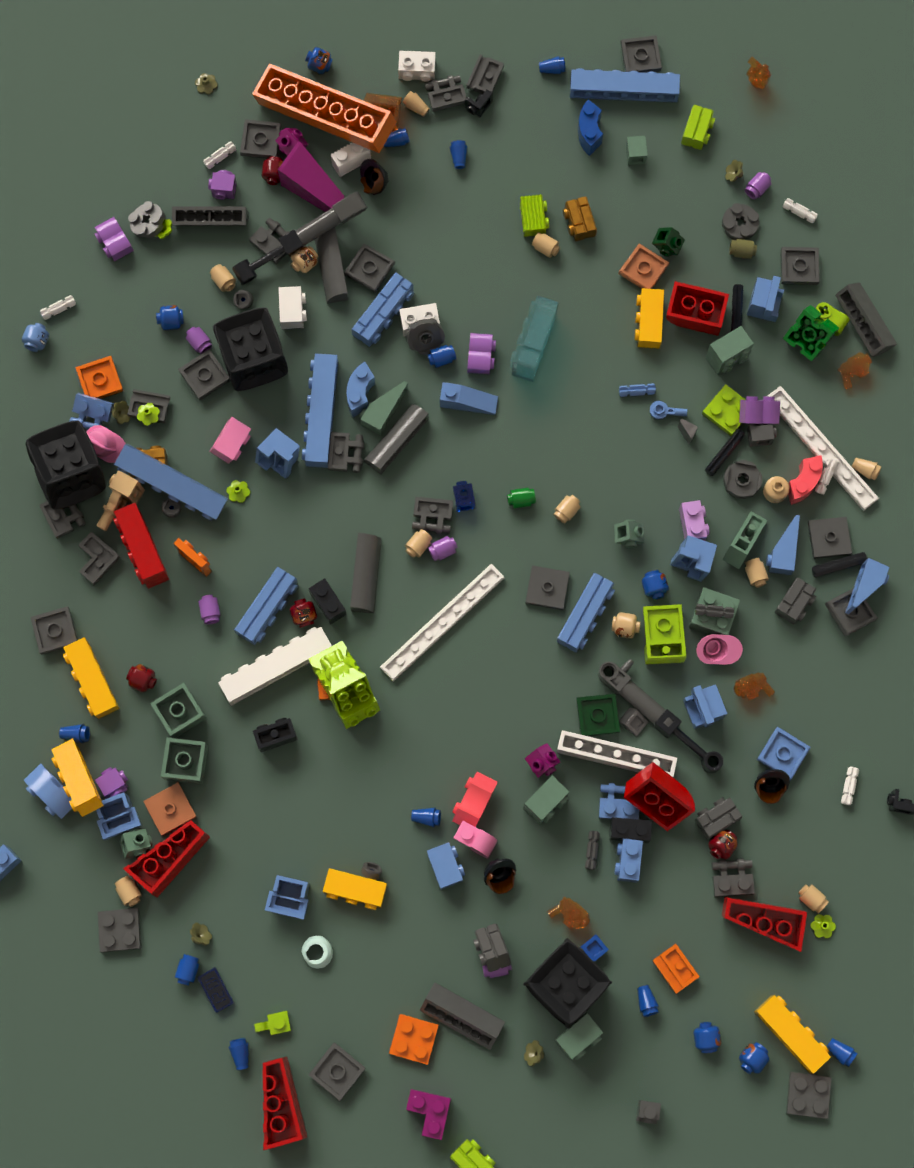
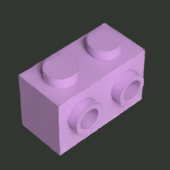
(692, 520)

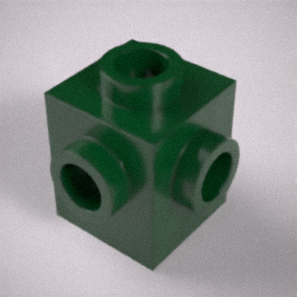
(668, 241)

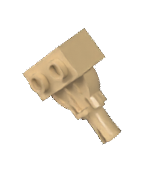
(124, 490)

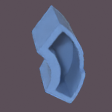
(358, 388)
(49, 790)

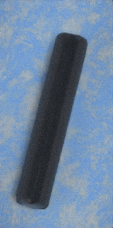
(737, 304)
(725, 451)
(839, 564)

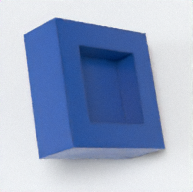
(594, 948)

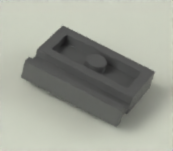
(485, 74)
(143, 397)

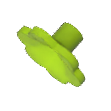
(166, 229)
(151, 416)
(238, 495)
(819, 930)

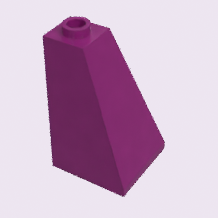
(308, 180)

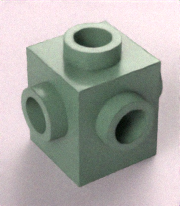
(629, 533)
(135, 843)

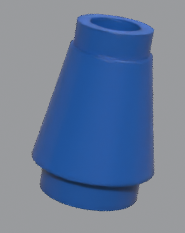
(554, 65)
(397, 138)
(458, 151)
(79, 733)
(427, 816)
(647, 1002)
(842, 1052)
(240, 1053)

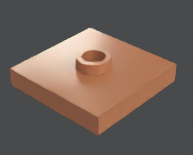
(643, 267)
(170, 809)

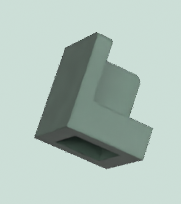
(636, 150)

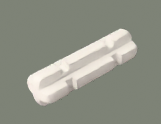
(219, 155)
(800, 210)
(58, 307)
(826, 476)
(850, 785)

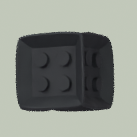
(250, 349)
(66, 464)
(568, 983)

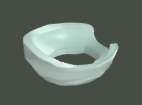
(327, 948)

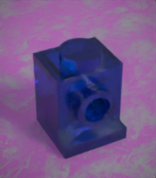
(463, 502)

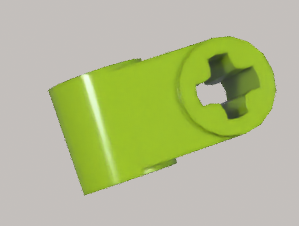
(834, 315)

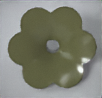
(206, 83)
(734, 170)
(120, 412)
(200, 934)
(533, 1053)

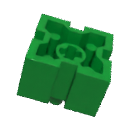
(811, 333)

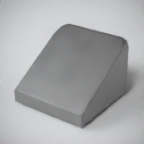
(687, 429)
(633, 721)

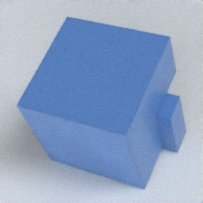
(765, 299)
(278, 453)
(694, 556)
(705, 706)
(117, 816)
(288, 897)

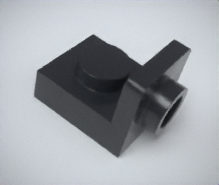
(482, 103)
(903, 806)

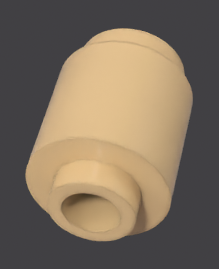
(546, 245)
(222, 278)
(567, 508)
(418, 543)
(756, 572)
(128, 891)
(813, 898)

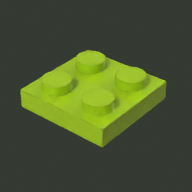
(725, 410)
(663, 623)

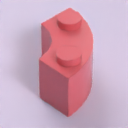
(809, 475)
(475, 799)

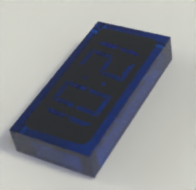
(215, 990)

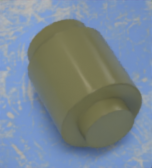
(742, 248)

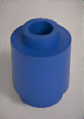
(441, 356)
(187, 969)

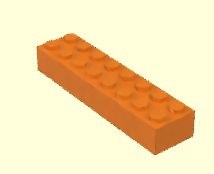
(324, 108)

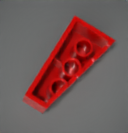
(167, 858)
(772, 921)
(281, 1107)

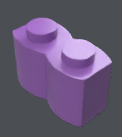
(113, 238)
(480, 353)
(759, 411)

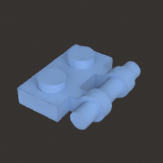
(93, 408)
(613, 807)

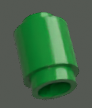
(521, 497)

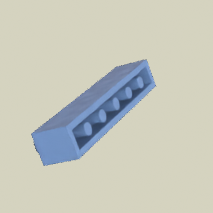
(624, 85)
(321, 410)
(170, 481)

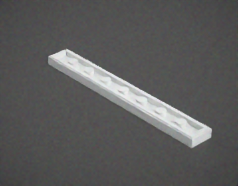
(820, 445)
(442, 622)

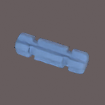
(636, 390)

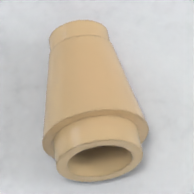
(415, 103)
(866, 468)

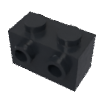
(274, 735)

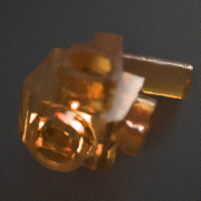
(758, 73)
(856, 365)
(751, 685)
(573, 913)

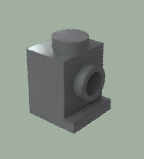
(761, 434)
(648, 1112)

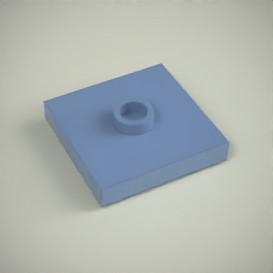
(783, 752)

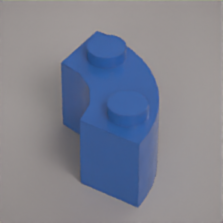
(588, 130)

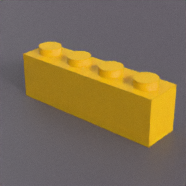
(90, 677)
(76, 777)
(792, 1034)

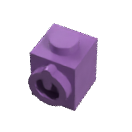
(223, 185)
(112, 782)

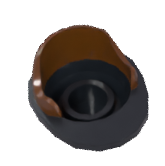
(373, 177)
(771, 785)
(500, 875)

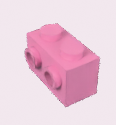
(230, 440)

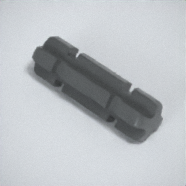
(714, 611)
(592, 850)

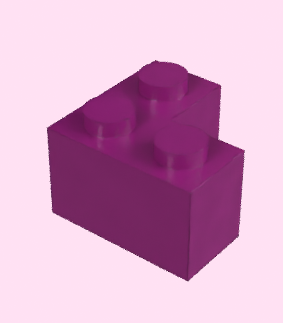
(434, 1107)

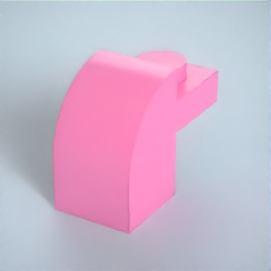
(476, 839)

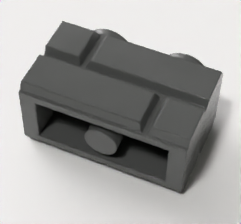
(795, 601)
(718, 818)
(492, 948)

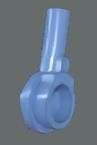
(660, 410)

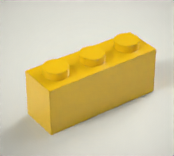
(649, 318)
(354, 889)

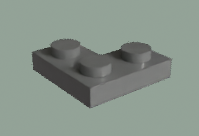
(101, 558)

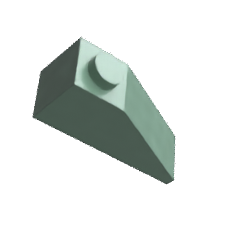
(382, 409)
(744, 540)

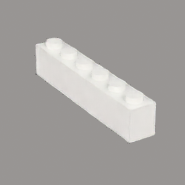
(274, 666)
(612, 753)

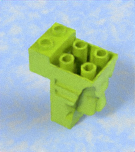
(344, 684)

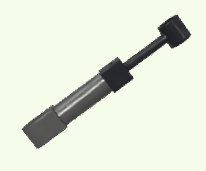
(296, 239)
(662, 719)

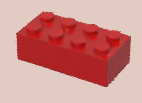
(141, 546)

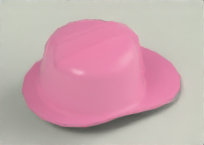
(105, 443)
(719, 649)

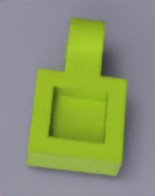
(276, 1023)

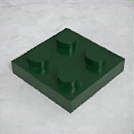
(598, 715)

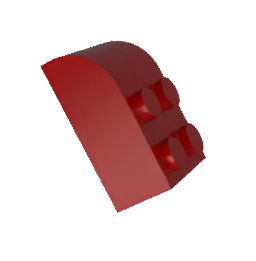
(697, 308)
(659, 796)

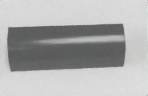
(209, 216)
(331, 267)
(866, 319)
(397, 438)
(365, 573)
(462, 1016)

